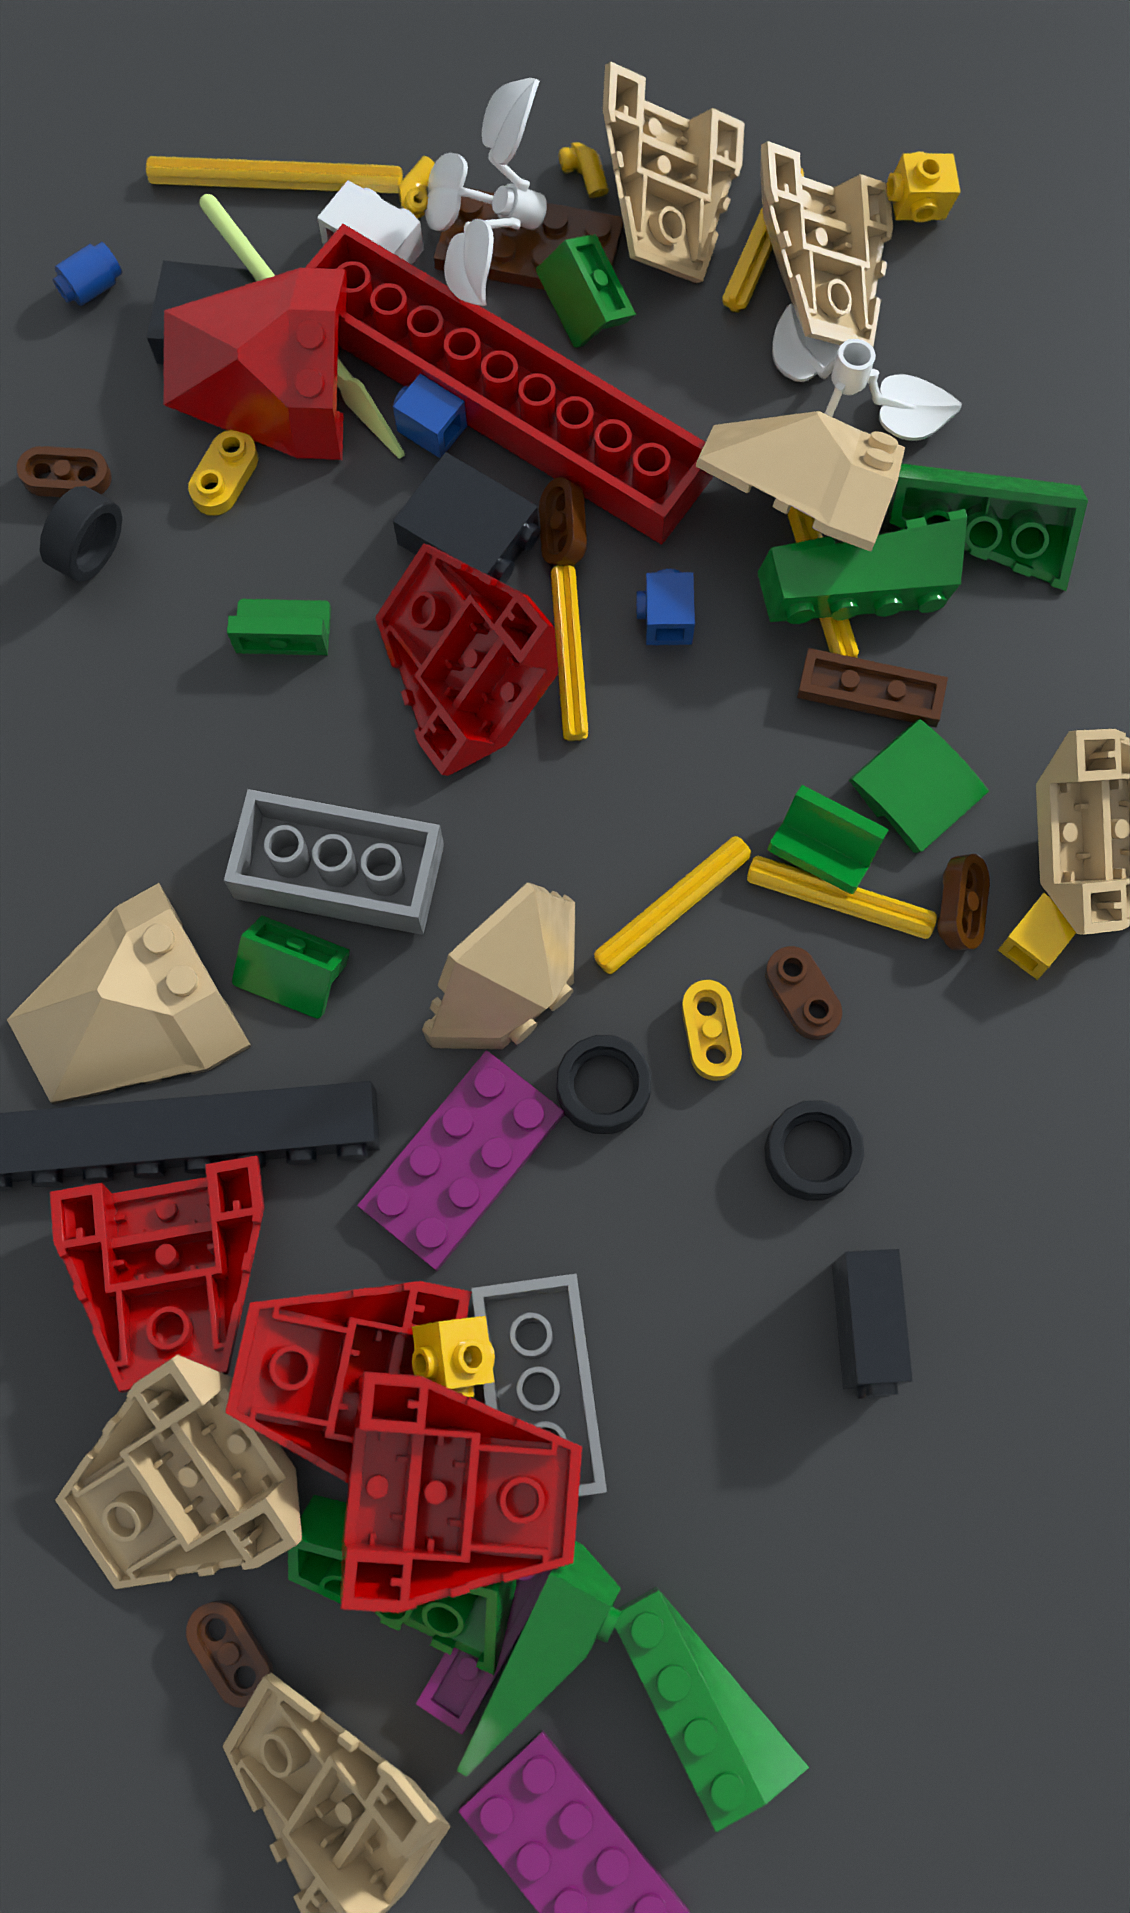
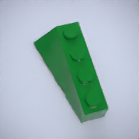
(1009, 519)
(838, 580)
(467, 1622)
(715, 1727)

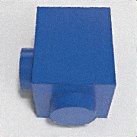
(429, 415)
(667, 607)

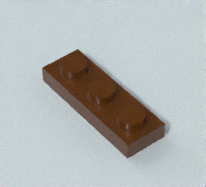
(872, 687)

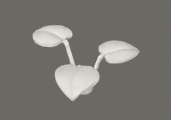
(516, 205)
(910, 405)

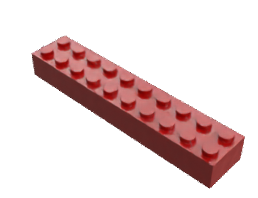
(516, 388)

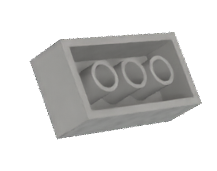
(335, 861)
(544, 1363)

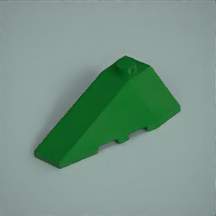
(557, 1637)

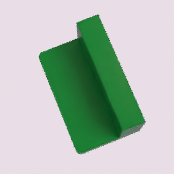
(584, 289)
(280, 627)
(827, 839)
(288, 966)

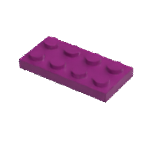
(461, 1160)
(562, 1839)

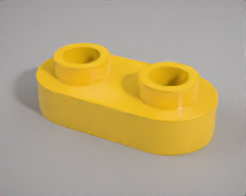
(226, 469)
(712, 1031)

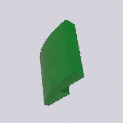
(919, 785)

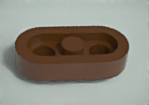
(66, 468)
(562, 522)
(964, 902)
(802, 991)
(226, 1656)

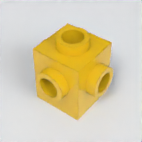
(923, 186)
(454, 1353)

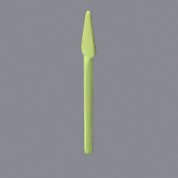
(351, 388)

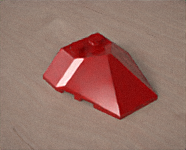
(263, 361)
(467, 655)
(163, 1265)
(308, 1358)
(449, 1496)

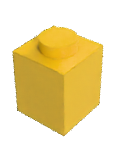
(1038, 938)

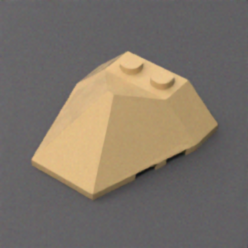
(669, 175)
(826, 245)
(813, 466)
(1087, 830)
(506, 973)
(126, 1008)
(181, 1484)
(336, 1807)

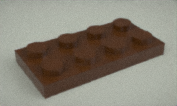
(521, 251)

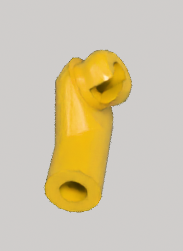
(588, 163)
(413, 187)

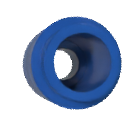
(86, 273)

